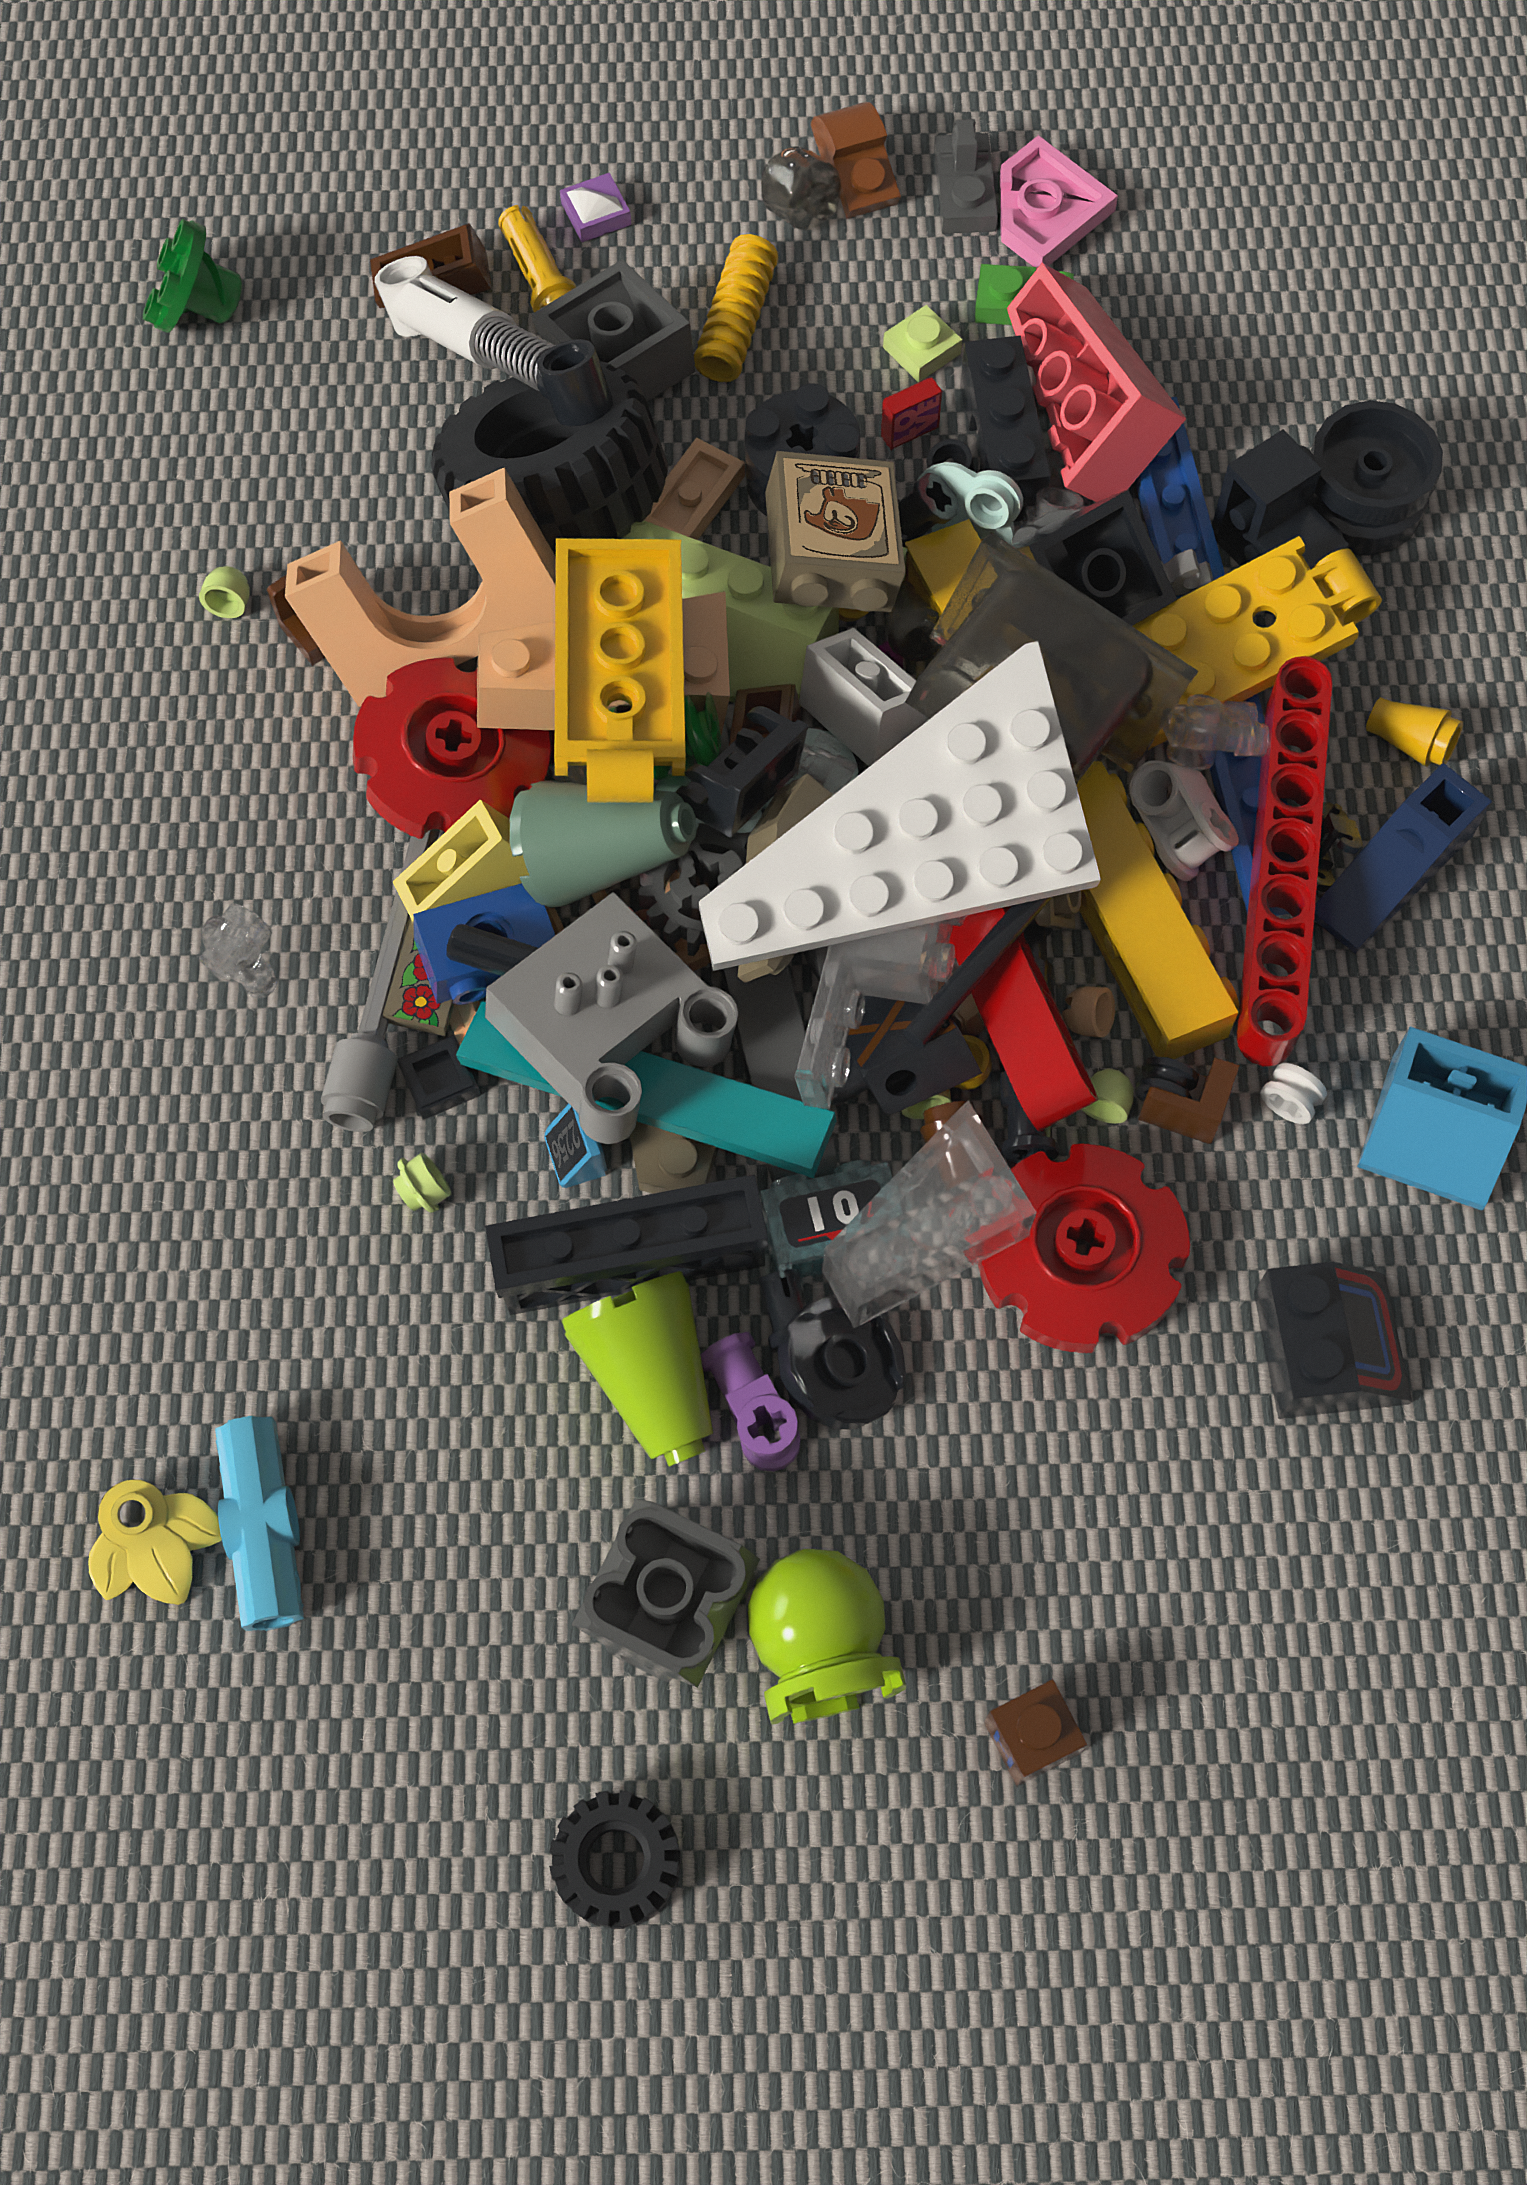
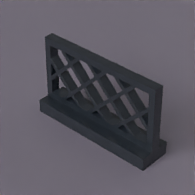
(627, 1242)

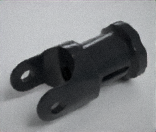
(925, 506)

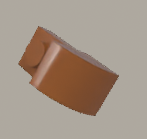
(855, 146)

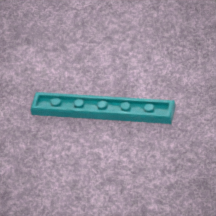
(684, 1102)

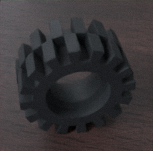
(571, 1852)

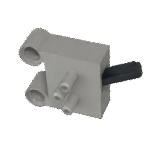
(594, 1004)

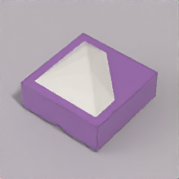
(595, 207)

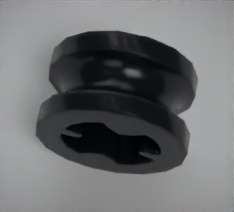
(1166, 1075)

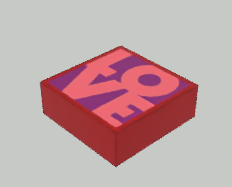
(911, 413)

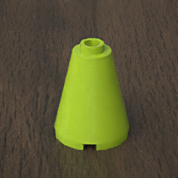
(648, 1364)

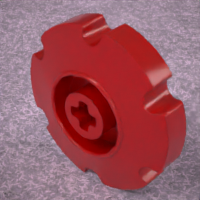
(405, 743)
(1132, 1246)

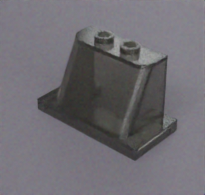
(1103, 674)

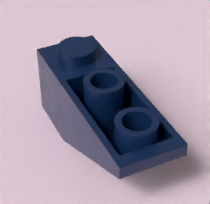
(1402, 857)

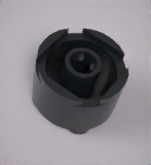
(796, 422)

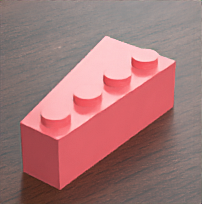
(1097, 391)

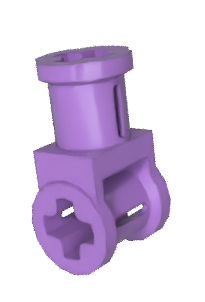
(753, 1402)

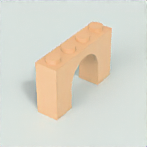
(371, 639)

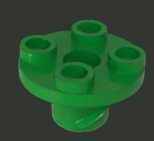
(191, 281)

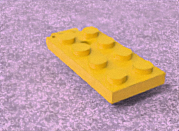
(614, 643)
(1235, 656)

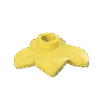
(158, 1549)

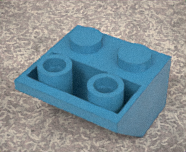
(1445, 1118)

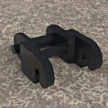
(1340, 827)

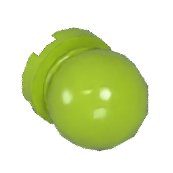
(819, 1631)

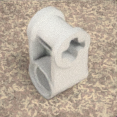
(1188, 824)

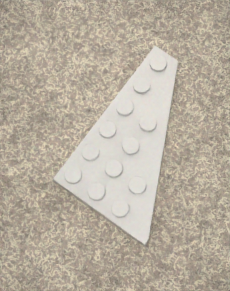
(939, 828)

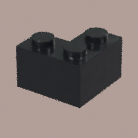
(1269, 503)

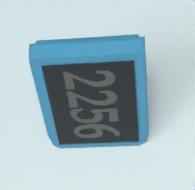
(573, 1152)

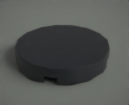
(837, 1370)

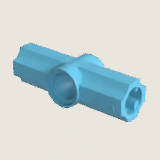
(259, 1523)

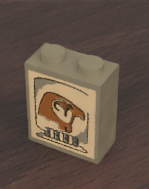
(834, 532)

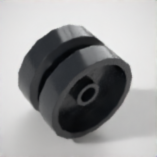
(1375, 473)

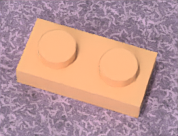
(697, 489)

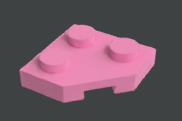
(1048, 203)

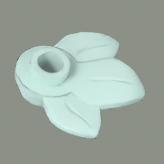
(984, 497)

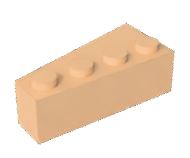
(519, 668)

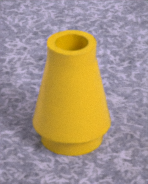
(1417, 730)

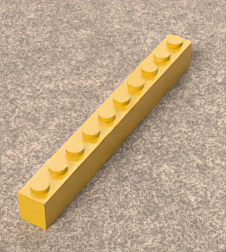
(1135, 907)

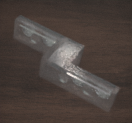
(888, 966)

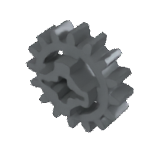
(707, 862)

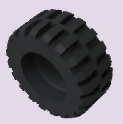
(572, 479)

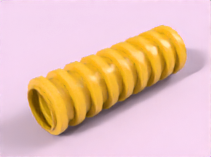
(735, 308)

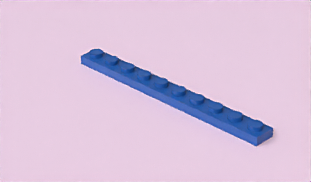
(1176, 523)

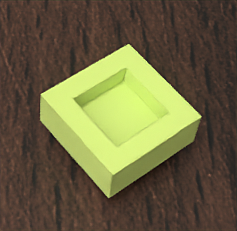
(922, 343)

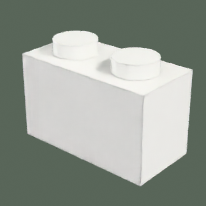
(858, 694)

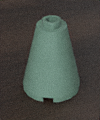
(588, 847)

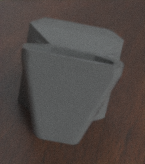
(666, 1593)

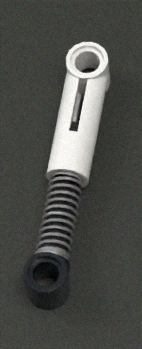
(563, 372)

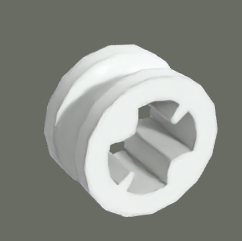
(1293, 1093)

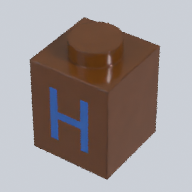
(1035, 1732)

